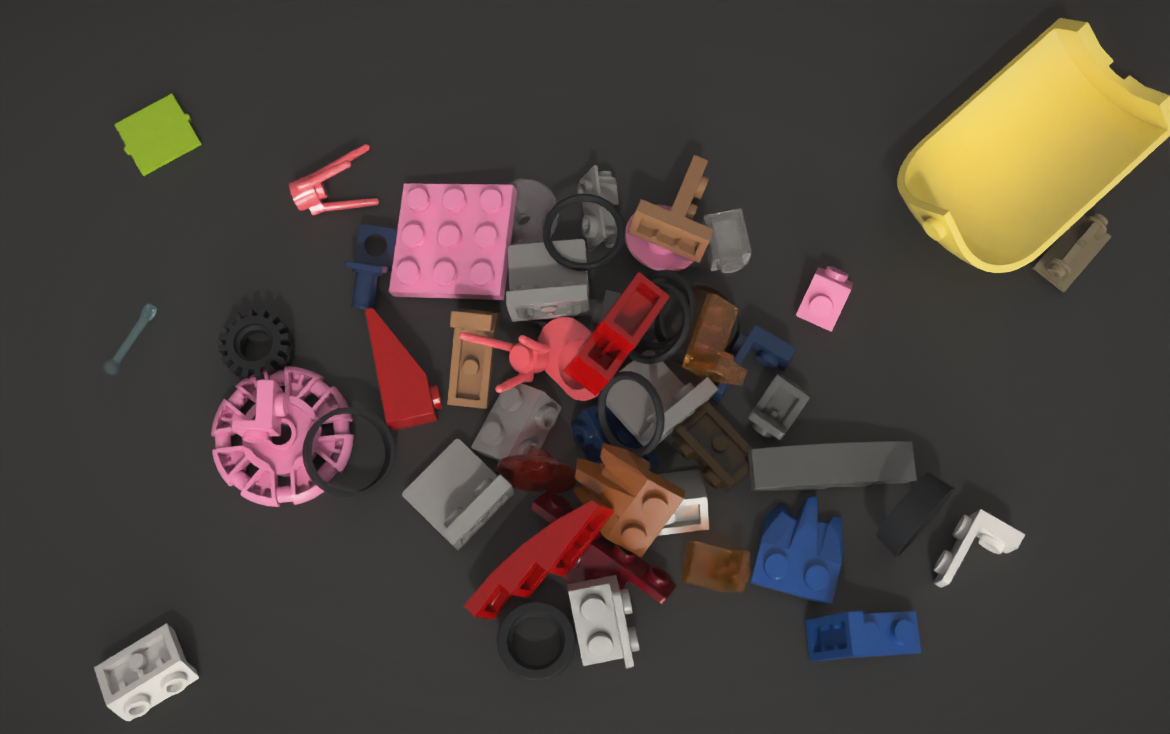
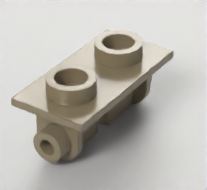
(1073, 251)

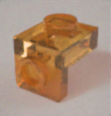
(716, 567)

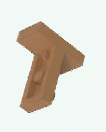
(675, 228)
(471, 361)

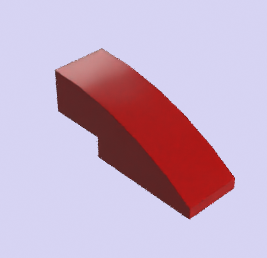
(616, 334)

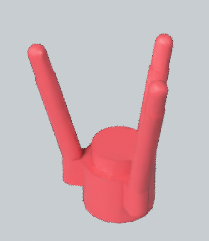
(311, 190)
(525, 357)

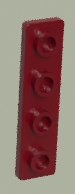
(606, 558)

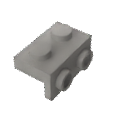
(517, 423)

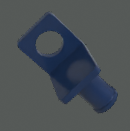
(369, 267)

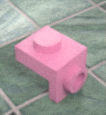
(825, 297)
(270, 407)

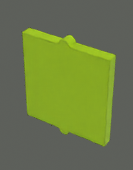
(157, 134)

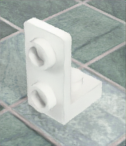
(993, 536)

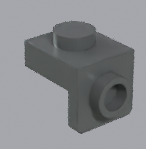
(778, 407)

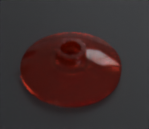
(536, 472)

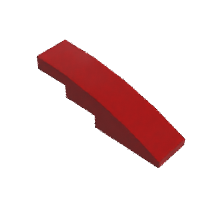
(549, 551)

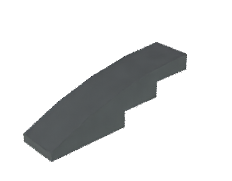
(831, 465)

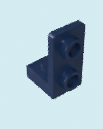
(769, 352)

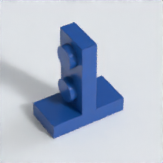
(862, 635)

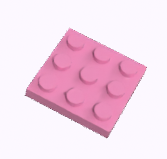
(453, 241)

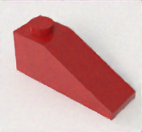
(403, 385)

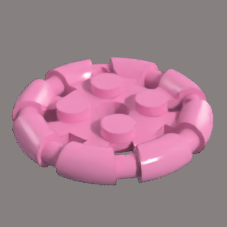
(286, 458)

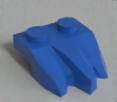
(799, 553)

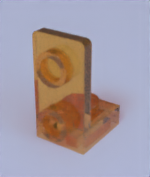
(707, 347)

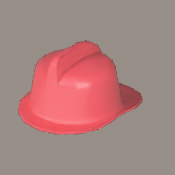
(565, 338)

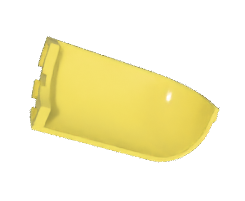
(1032, 150)

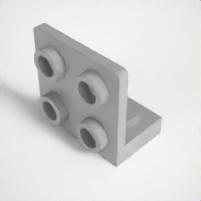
(542, 286)
(636, 409)
(458, 493)

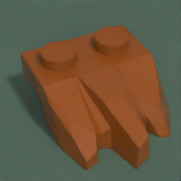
(638, 496)

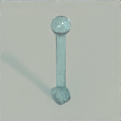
(112, 366)

